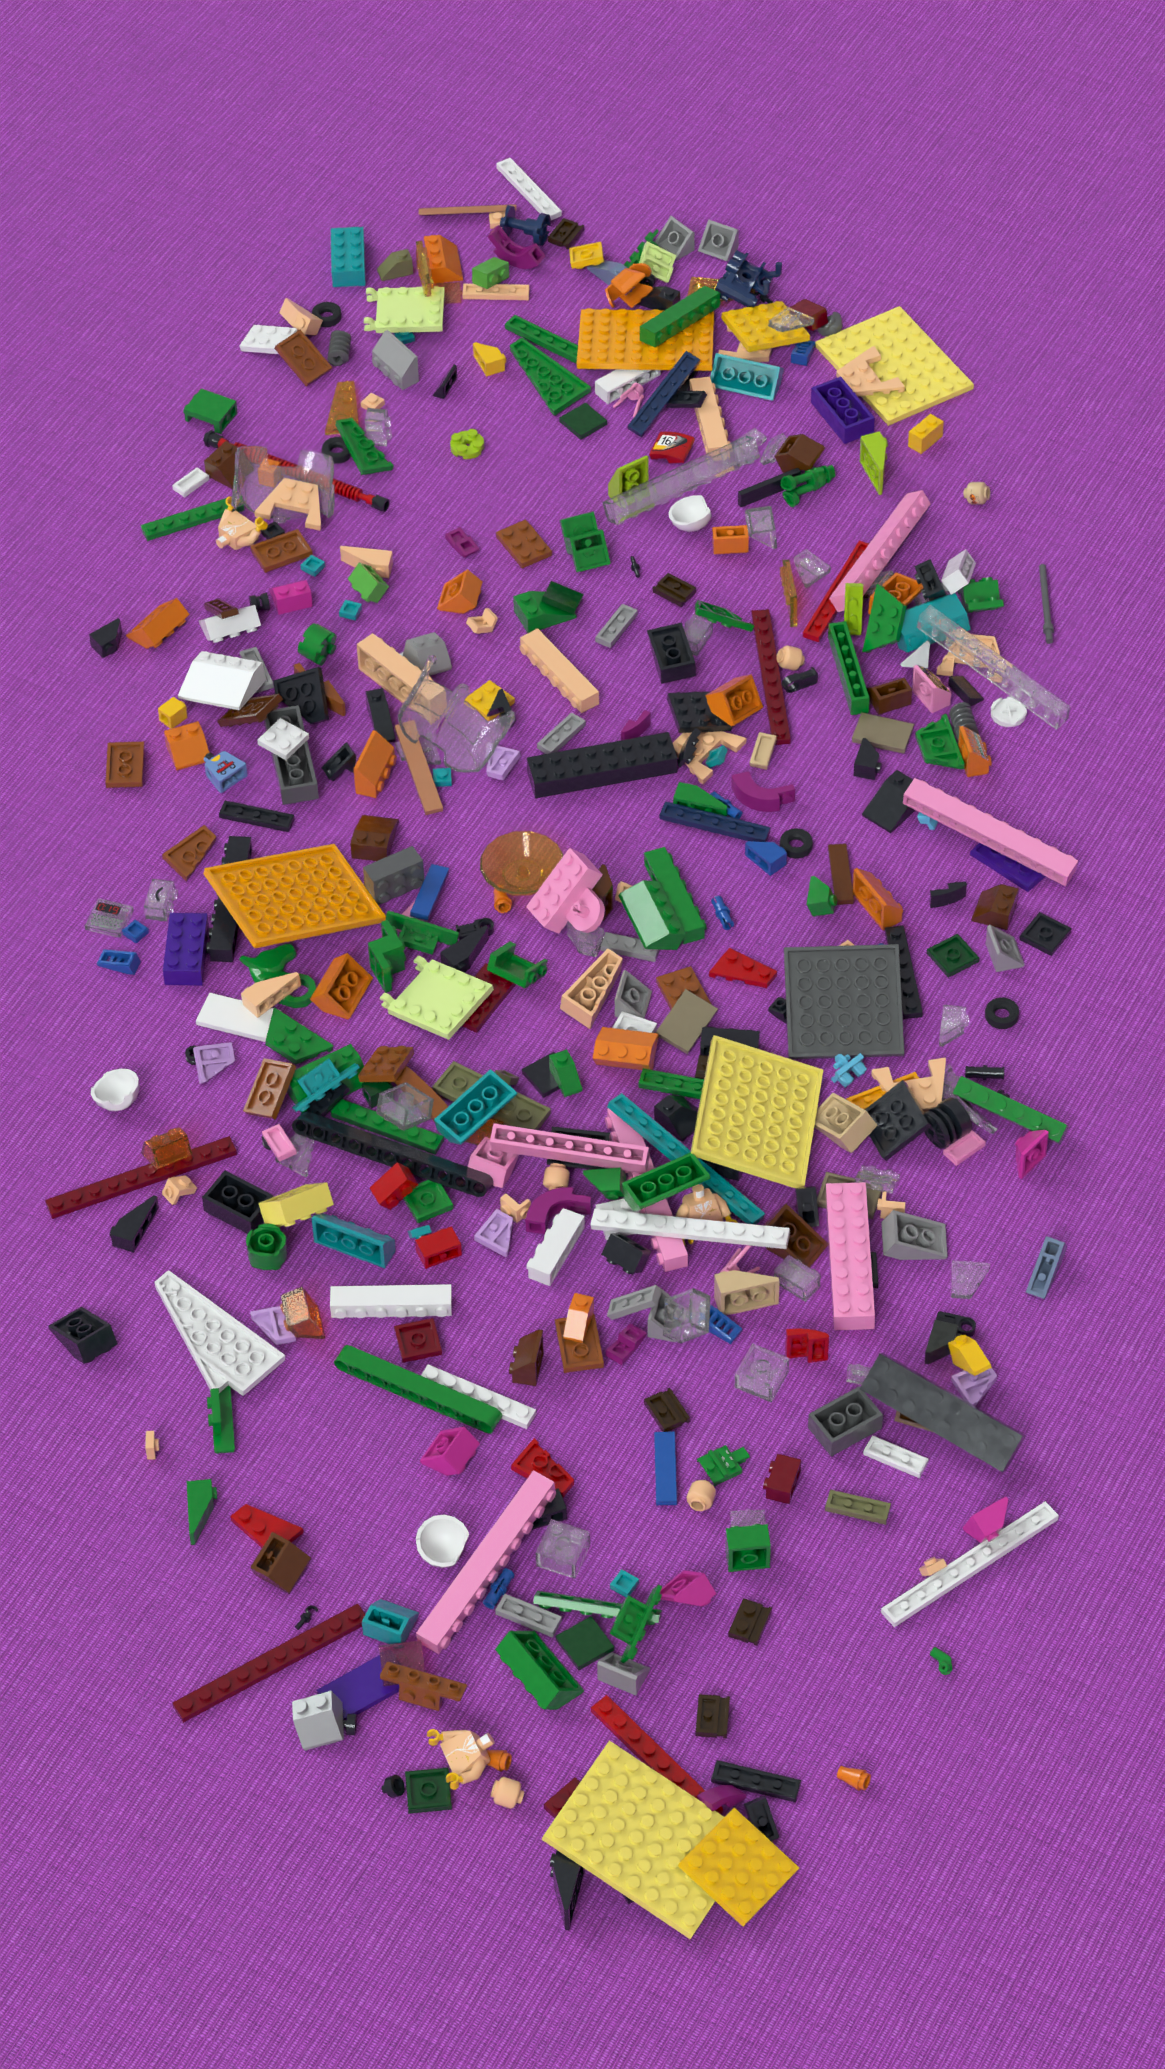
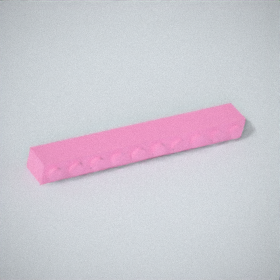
(883, 545)
(990, 831)
(670, 1251)
(486, 1562)

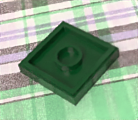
(583, 421)
(562, 597)
(952, 955)
(584, 1643)
(428, 1790)

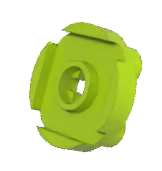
(459, 441)

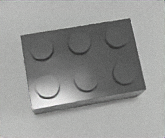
(394, 875)
(845, 1421)

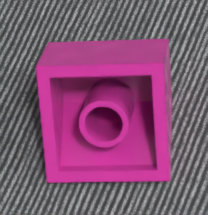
(291, 597)
(450, 1451)

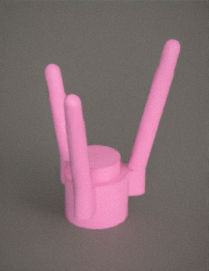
(633, 393)
(731, 1265)

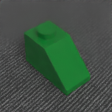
(820, 898)
(565, 1073)
(607, 1181)

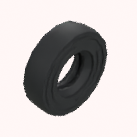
(327, 307)
(333, 443)
(796, 834)
(998, 1022)

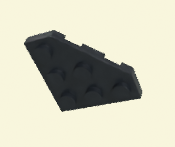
(306, 691)

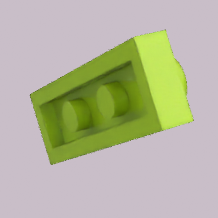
(853, 607)

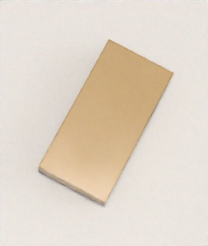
(763, 750)

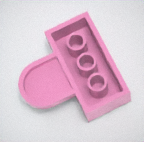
(569, 895)

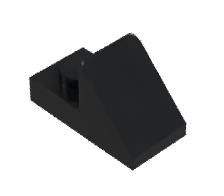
(500, 705)
(341, 760)
(807, 1205)
(761, 1817)

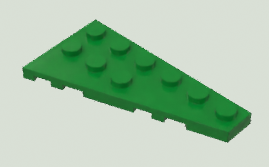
(551, 380)

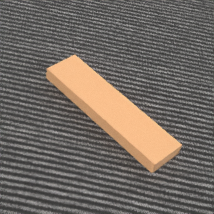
(496, 292)

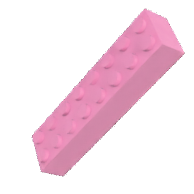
(850, 1256)

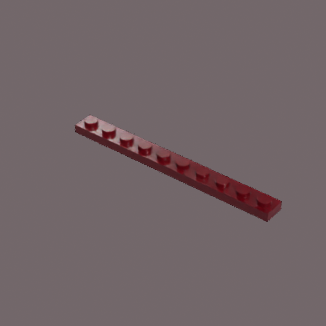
(770, 676)
(138, 1178)
(269, 1663)

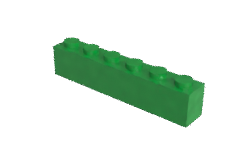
(679, 316)
(848, 668)
(661, 868)
(1010, 1109)

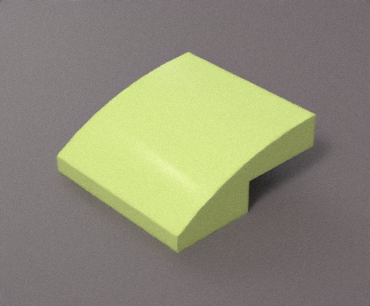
(658, 260)

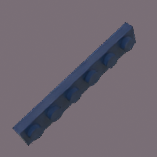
(663, 394)
(714, 823)

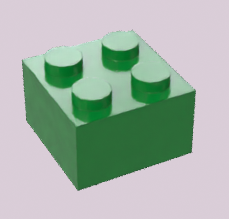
(747, 1547)

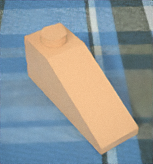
(300, 318)
(379, 560)
(267, 993)

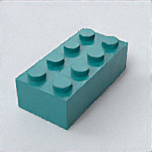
(348, 257)

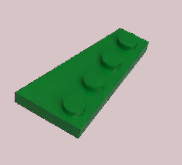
(362, 449)

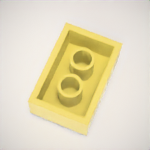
(296, 1204)

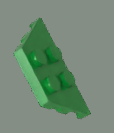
(716, 613)
(884, 620)
(939, 744)
(294, 1039)

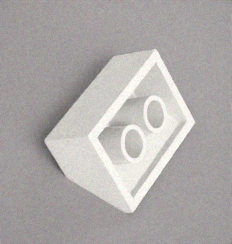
(217, 628)

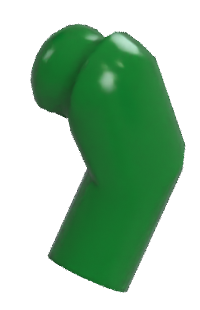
(945, 1661)

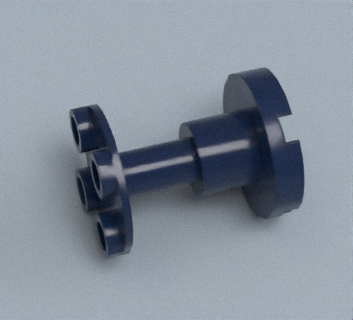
(531, 227)

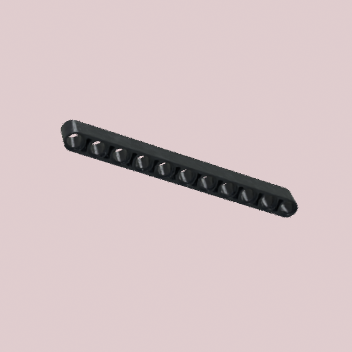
(421, 1163)

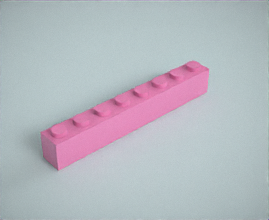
(569, 1148)

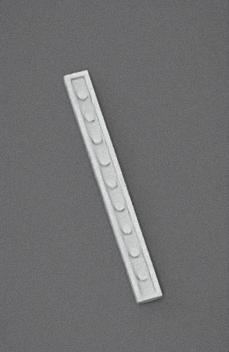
(690, 1228)
(969, 1564)

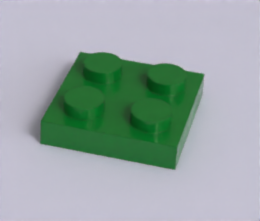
(428, 1201)

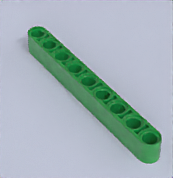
(418, 1389)

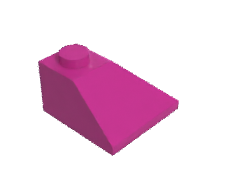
(1030, 1151)
(987, 1522)
(689, 1588)

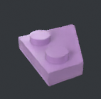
(502, 762)
(212, 1059)
(496, 1232)
(272, 1324)
(973, 1387)

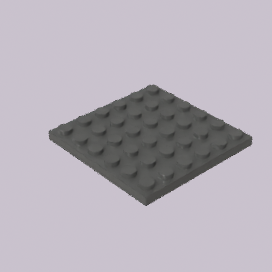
(843, 1001)

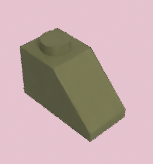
(396, 265)

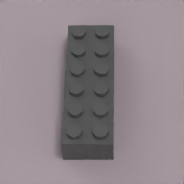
(296, 774)

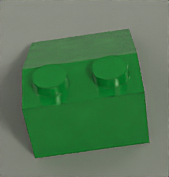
(537, 614)

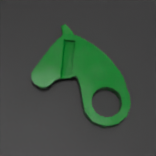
(271, 965)

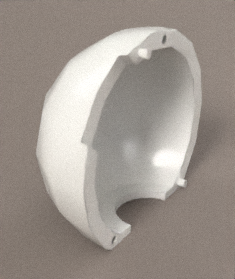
(690, 513)
(116, 1089)
(441, 1540)

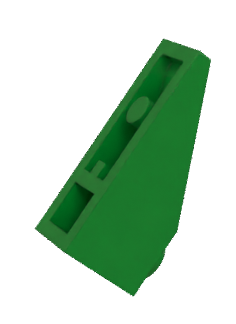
(697, 798)
(200, 1506)

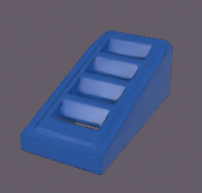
(802, 352)
(130, 959)
(716, 1315)

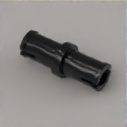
(985, 1072)

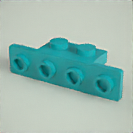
(320, 1080)

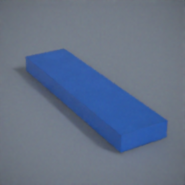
(429, 892)
(665, 1468)

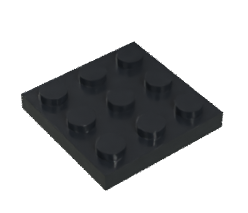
(692, 711)
(897, 1120)

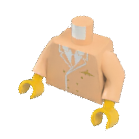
(237, 529)
(704, 1205)
(464, 1753)

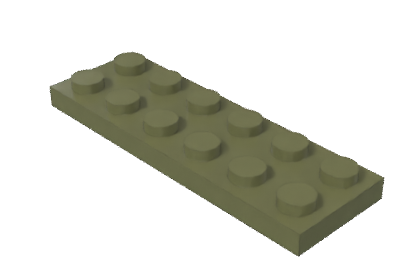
(518, 1112)

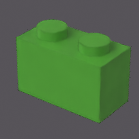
(490, 272)
(368, 583)

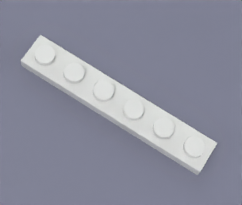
(528, 188)
(511, 1410)

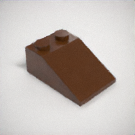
(373, 838)
(803, 1240)

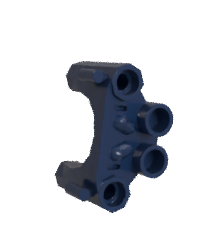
(742, 277)

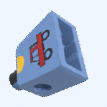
(224, 770)

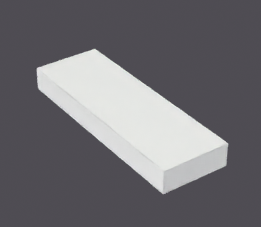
(896, 1456)

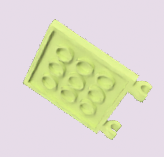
(406, 310)
(438, 998)

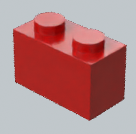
(393, 1186)
(438, 1247)

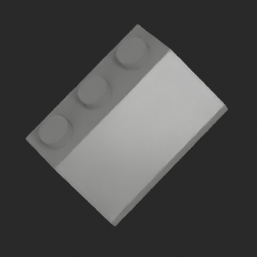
(395, 361)

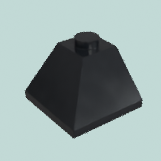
(676, 1116)

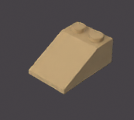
(843, 1122)
(744, 1291)

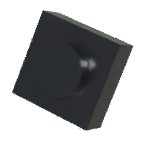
(272, 531)

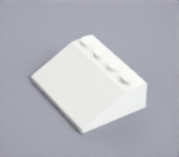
(222, 680)

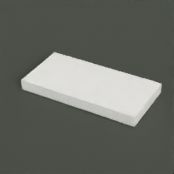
(233, 1017)

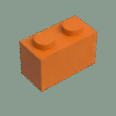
(730, 539)

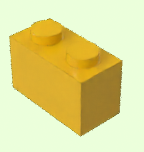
(925, 433)

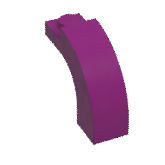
(516, 255)
(758, 797)
(552, 1203)

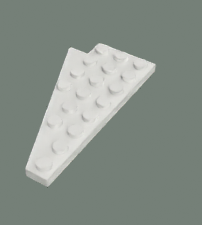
(218, 1342)

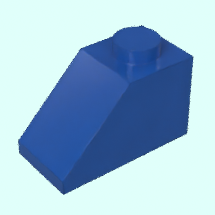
(766, 855)

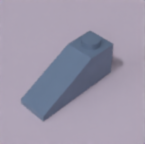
(607, 270)
(1046, 1267)

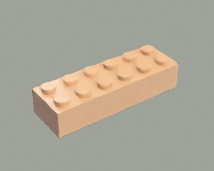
(387, 667)

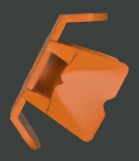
(626, 281)

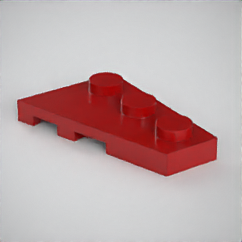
(743, 968)
(539, 1460)
(260, 1525)

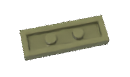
(857, 1507)

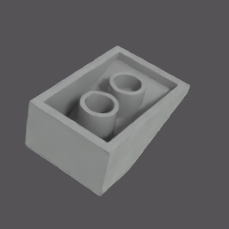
(913, 1237)

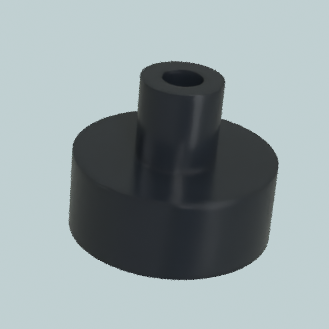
(350, 1724)
(393, 1786)

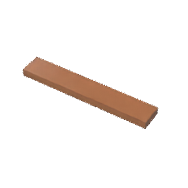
(464, 209)
(420, 773)

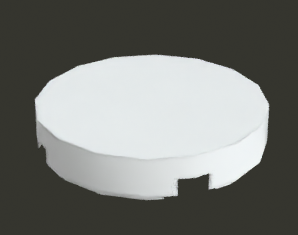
(1008, 712)

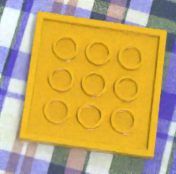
(752, 327)
(738, 1866)

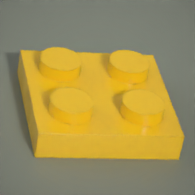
(586, 255)
(483, 698)

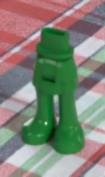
(814, 478)

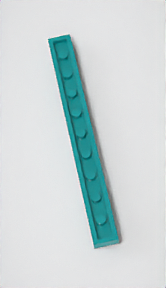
(673, 1149)

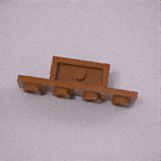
(421, 1687)

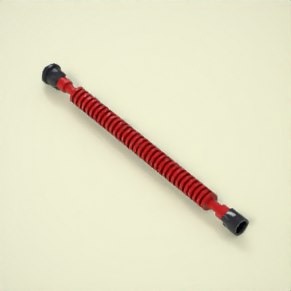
(340, 488)

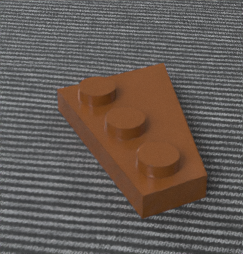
(189, 852)

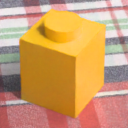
(172, 712)

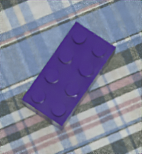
(842, 410)
(186, 949)

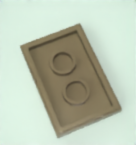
(883, 732)
(685, 1021)
(872, 1194)

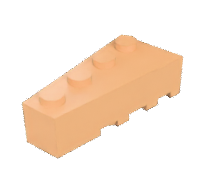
(590, 991)

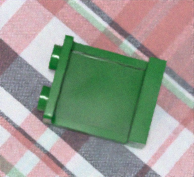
(211, 409)
(514, 968)

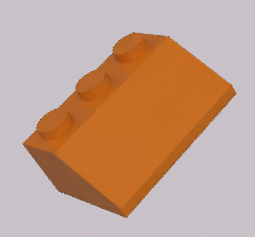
(443, 259)
(902, 587)
(159, 624)
(735, 700)
(374, 765)
(876, 899)
(341, 987)
(625, 1048)

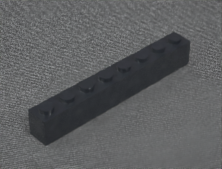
(225, 928)

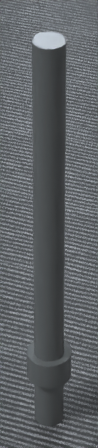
(1048, 628)

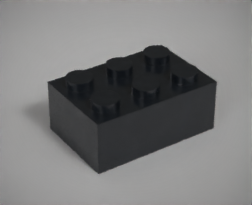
(235, 1202)

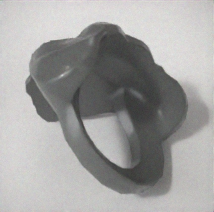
(833, 326)

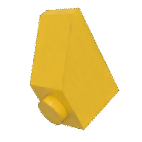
(489, 358)
(968, 1355)

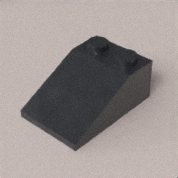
(671, 653)
(887, 805)
(84, 1334)
(567, 1884)

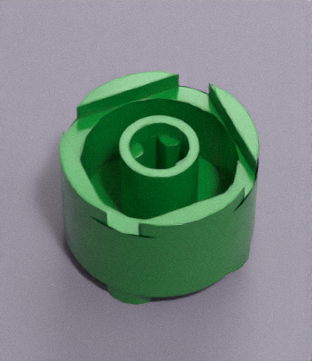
(317, 644)
(266, 1247)

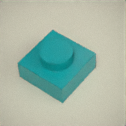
(405, 337)
(312, 565)
(350, 610)
(716, 756)
(442, 777)
(418, 1232)
(624, 1583)

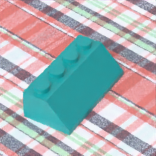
(746, 376)
(913, 638)
(474, 1108)
(353, 1239)

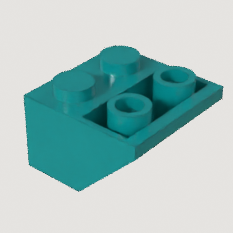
(388, 1622)

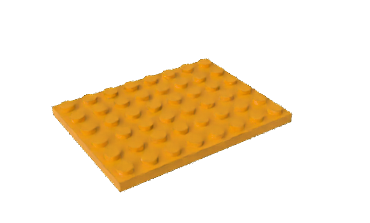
(613, 341)
(294, 895)

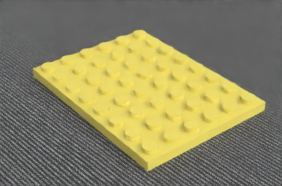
(905, 354)
(757, 1112)
(633, 1833)

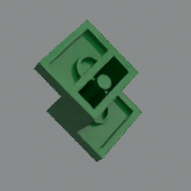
(584, 541)
(981, 595)
(386, 955)

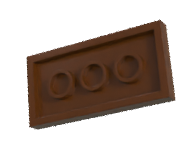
(253, 711)

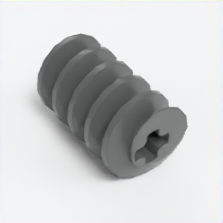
(339, 347)
(962, 716)

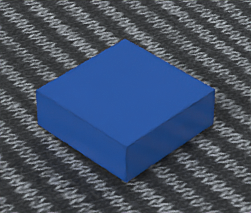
(135, 931)

